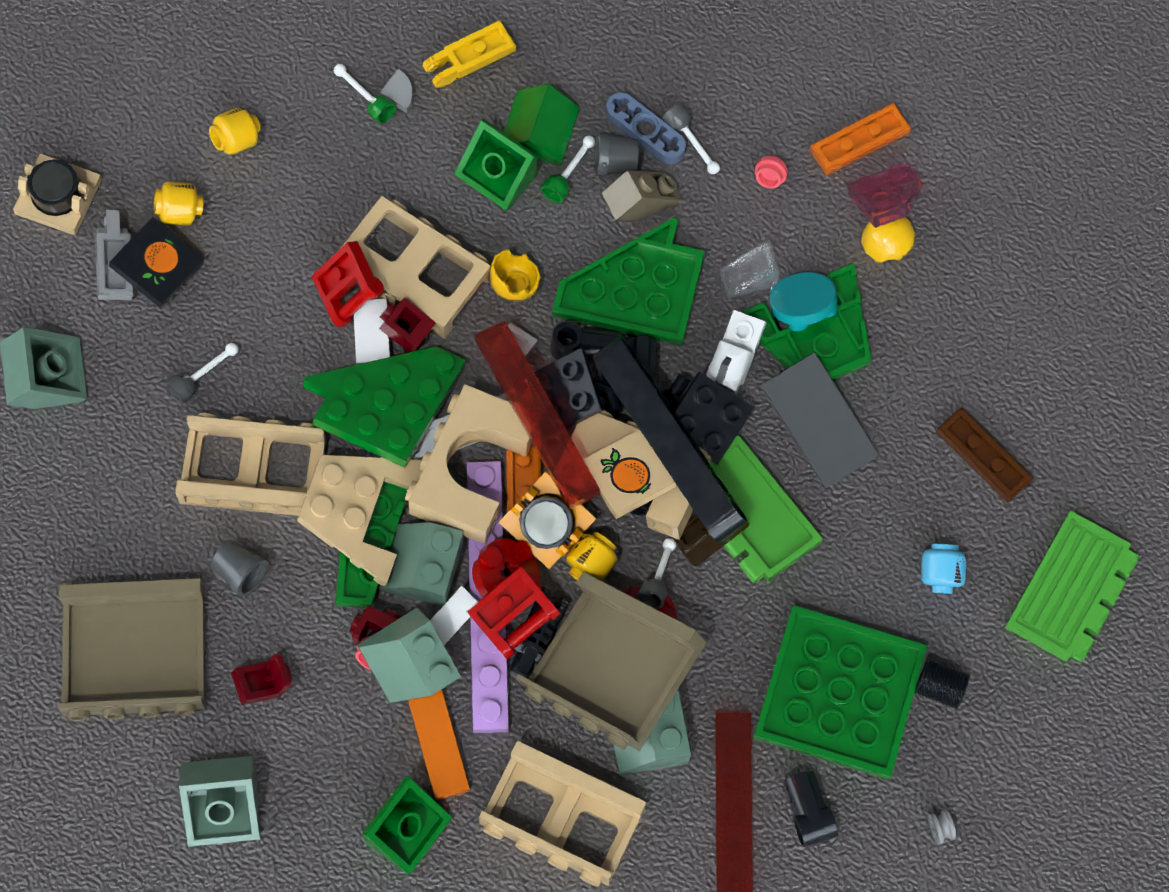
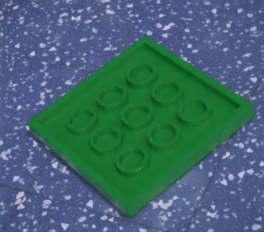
(840, 692)

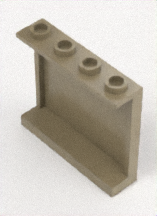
(133, 648)
(614, 664)

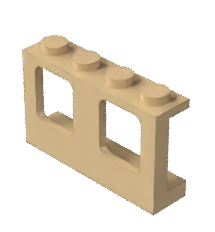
(402, 276)
(250, 488)
(572, 794)

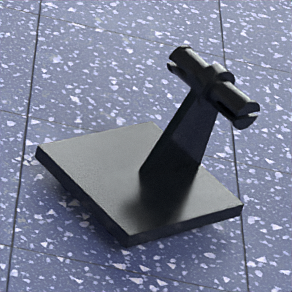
(574, 390)
(708, 412)

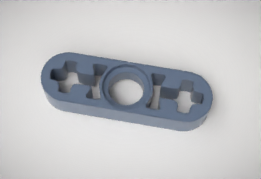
(669, 135)

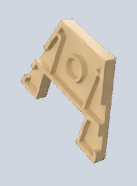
(343, 501)

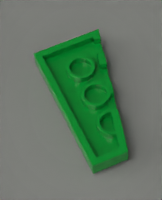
(355, 585)

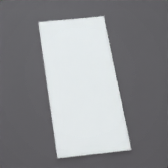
(453, 614)

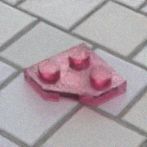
(885, 194)

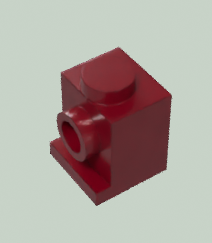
(416, 321)

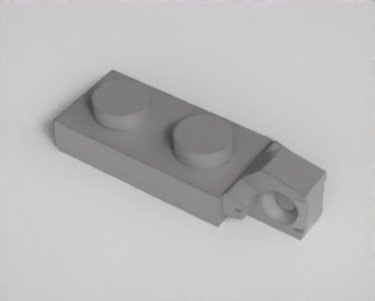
(108, 243)

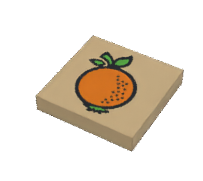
(629, 474)

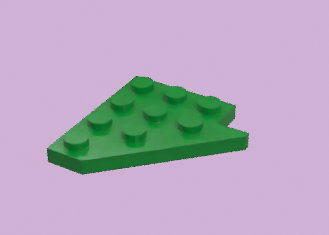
(636, 288)
(386, 401)

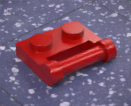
(339, 275)
(506, 603)

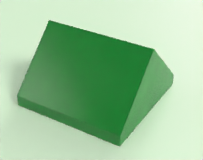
(542, 122)
(497, 165)
(406, 826)

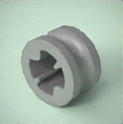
(942, 826)

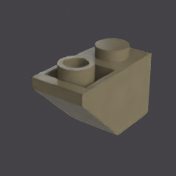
(641, 194)

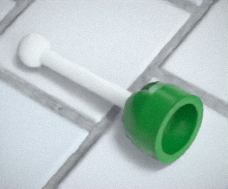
(379, 106)
(557, 186)

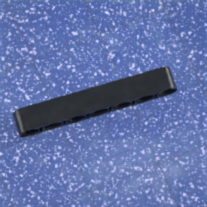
(670, 439)

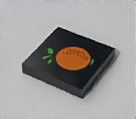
(156, 262)

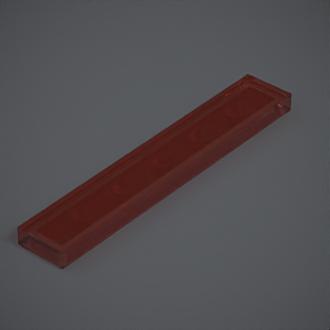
(537, 415)
(733, 802)

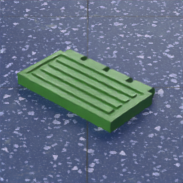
(776, 529)
(1069, 587)

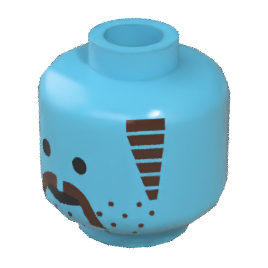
(943, 568)

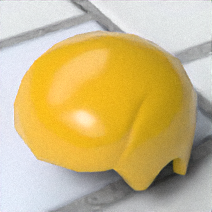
(889, 240)
(514, 276)

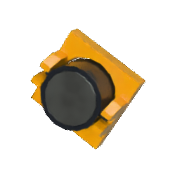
(546, 521)

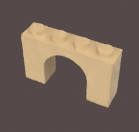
(436, 495)
(667, 512)

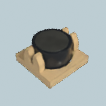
(58, 191)

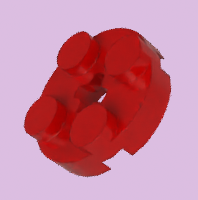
(496, 557)

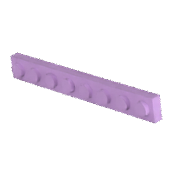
(487, 662)

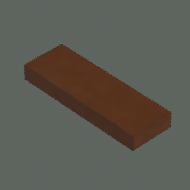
(984, 455)

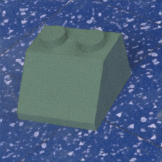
(42, 369)
(425, 561)
(409, 658)
(664, 747)
(219, 801)

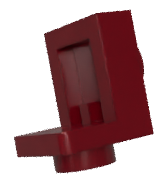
(371, 620)
(262, 680)

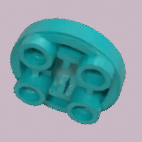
(803, 299)

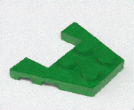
(836, 340)

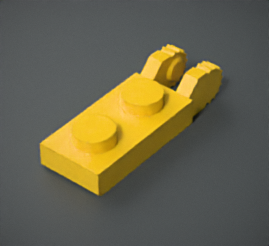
(470, 54)

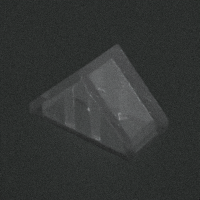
(750, 273)

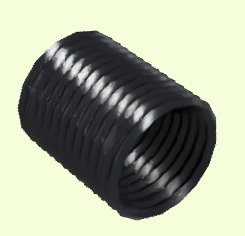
(942, 684)

